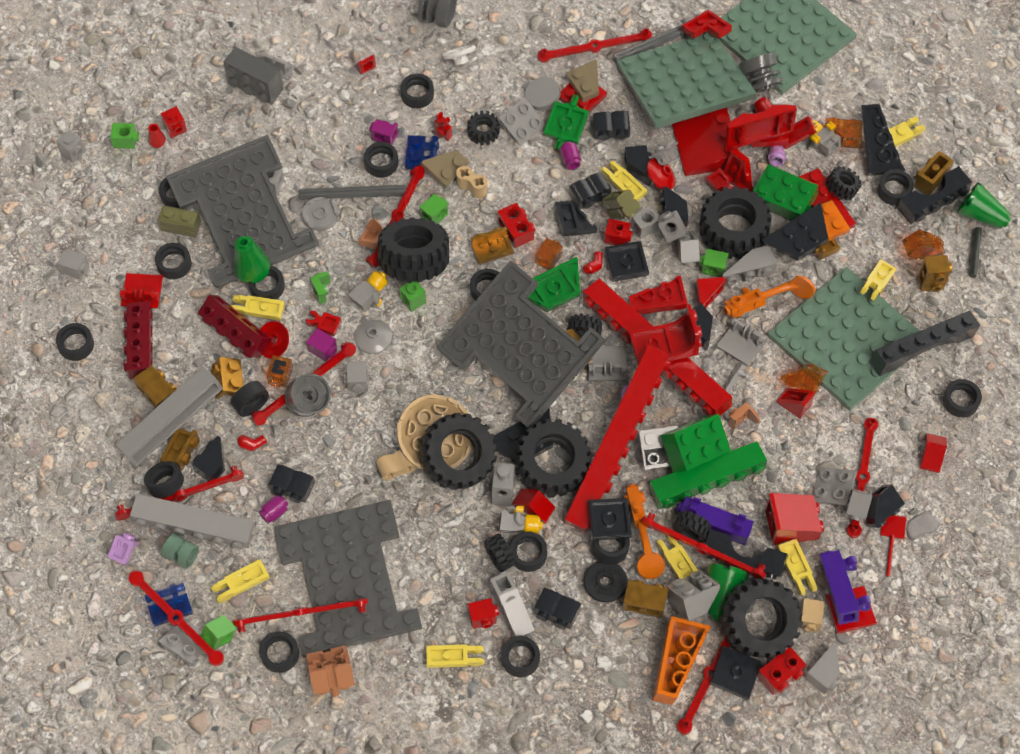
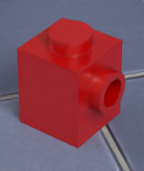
(173, 122)
(617, 232)
(483, 613)

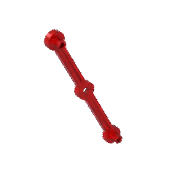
(545, 55)
(417, 174)
(348, 350)
(870, 425)
(182, 494)
(702, 548)
(241, 622)
(215, 657)
(685, 725)

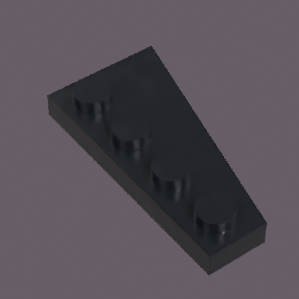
(879, 144)

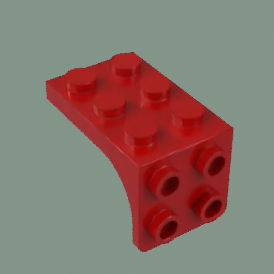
(677, 338)

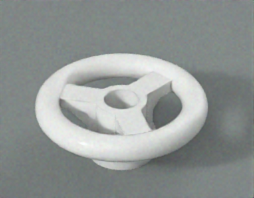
(459, 54)

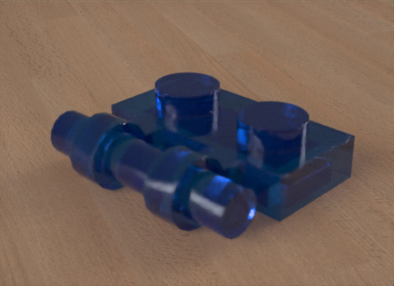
(416, 150)
(178, 602)

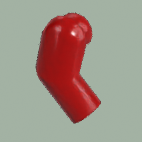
(595, 265)
(251, 444)

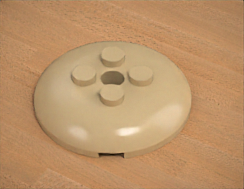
(421, 415)

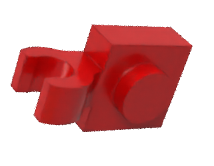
(719, 180)

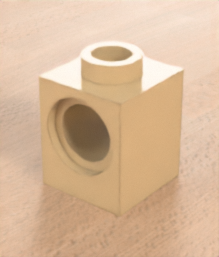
(812, 615)

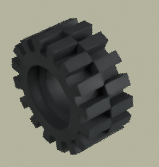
(483, 136)
(843, 183)
(582, 323)
(692, 526)
(500, 552)

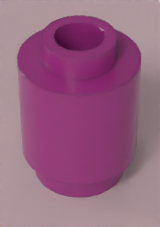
(570, 155)
(273, 509)

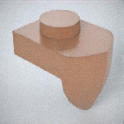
(370, 235)
(739, 414)

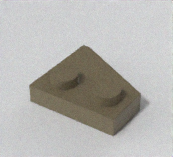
(585, 80)
(444, 166)

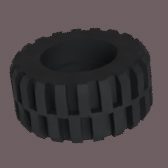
(736, 202)
(413, 249)
(559, 434)
(483, 451)
(786, 623)

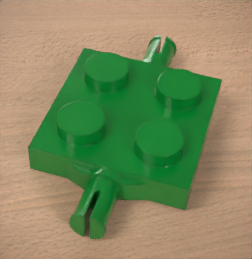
(566, 122)

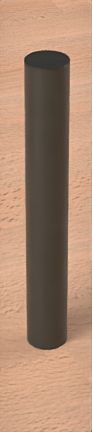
(975, 252)

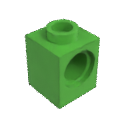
(124, 135)
(434, 209)
(713, 263)
(412, 295)
(218, 632)

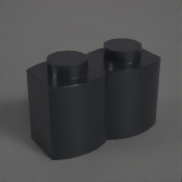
(611, 125)
(589, 190)
(291, 483)
(557, 608)

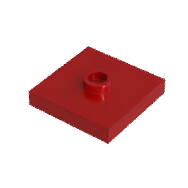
(866, 618)

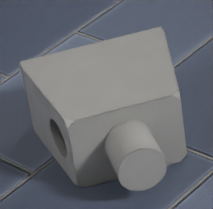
(503, 481)

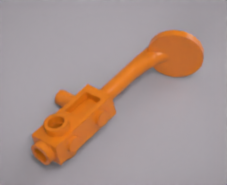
(754, 299)
(650, 564)

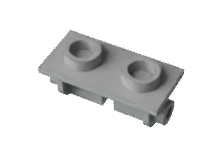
(285, 67)
(666, 153)

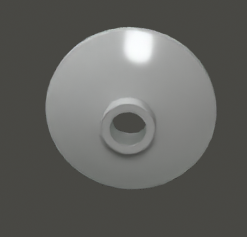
(373, 343)

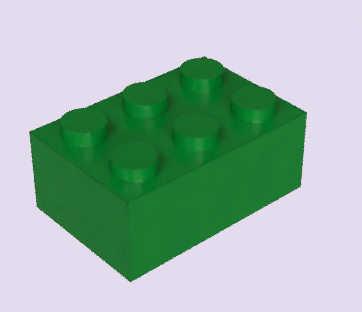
(785, 192)
(695, 443)

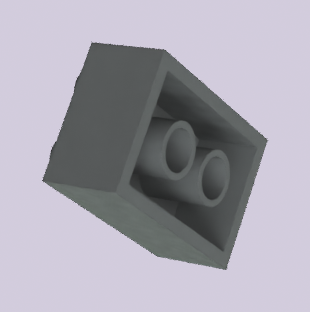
(253, 75)

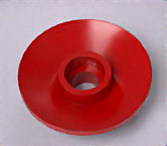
(661, 175)
(278, 331)

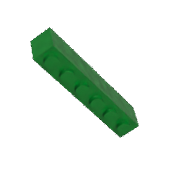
(709, 475)

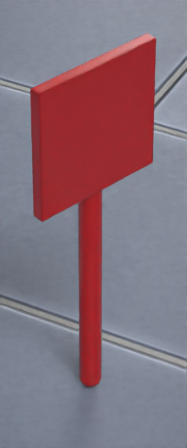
(893, 528)

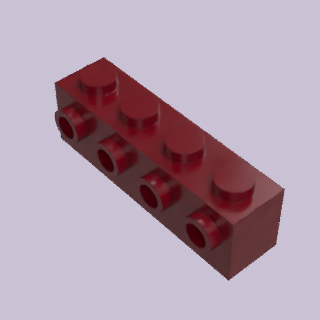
(234, 326)
(139, 338)

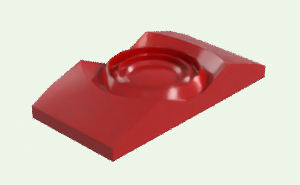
(760, 126)

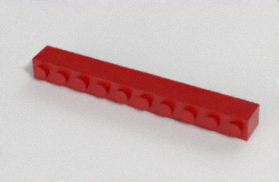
(682, 372)
(618, 435)

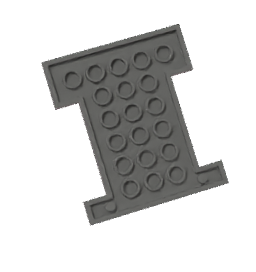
(240, 203)
(519, 343)
(346, 564)

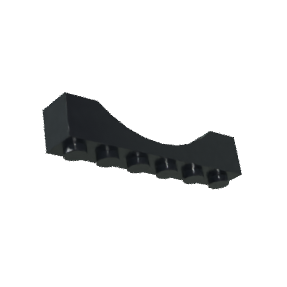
(899, 352)

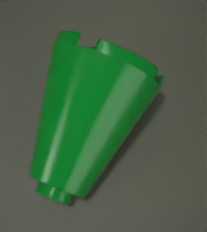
(984, 208)
(250, 261)
(727, 579)

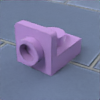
(122, 547)

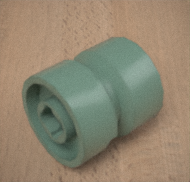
(182, 552)

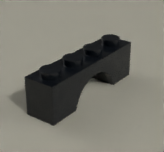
(917, 205)
(771, 558)

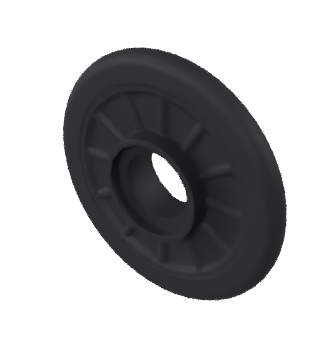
(605, 593)

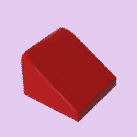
(366, 64)

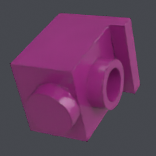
(384, 131)

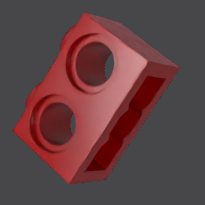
(515, 225)

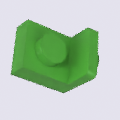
(319, 287)

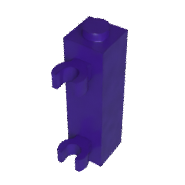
(722, 521)
(840, 588)

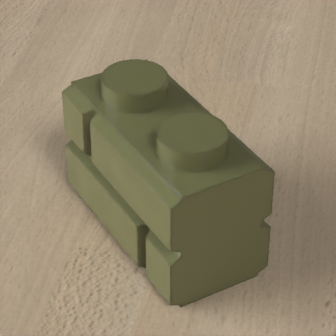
(621, 204)
(179, 221)

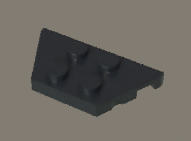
(800, 235)
(509, 438)

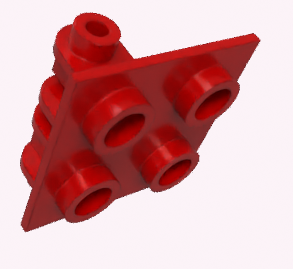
(141, 289)

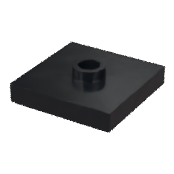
(626, 261)
(609, 519)
(735, 672)

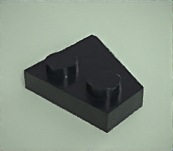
(572, 219)

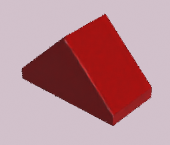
(708, 289)
(796, 401)
(933, 453)
(534, 503)

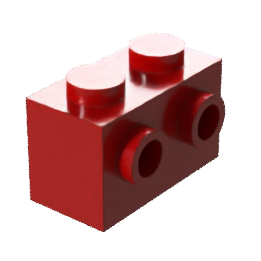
(781, 671)

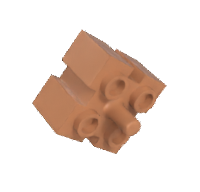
(330, 671)

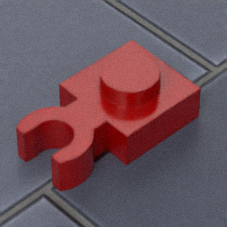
(442, 127)
(327, 322)

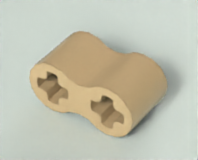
(470, 181)
(394, 465)

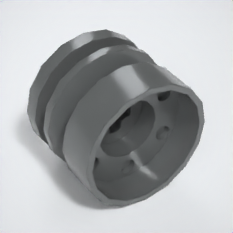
(440, 9)
(760, 71)
(318, 395)

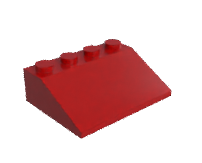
(703, 142)

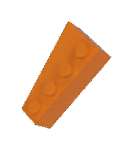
(678, 653)

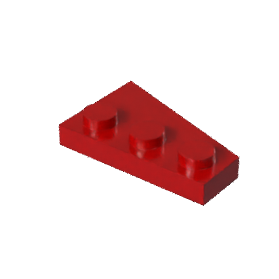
(662, 298)

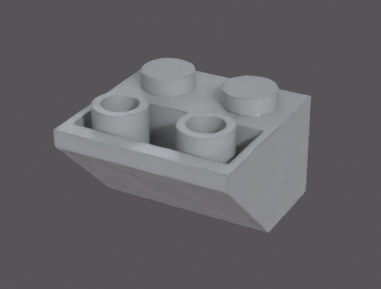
(652, 448)
(693, 594)

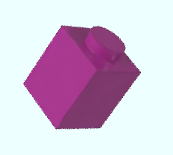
(321, 345)

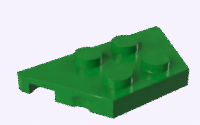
(556, 286)

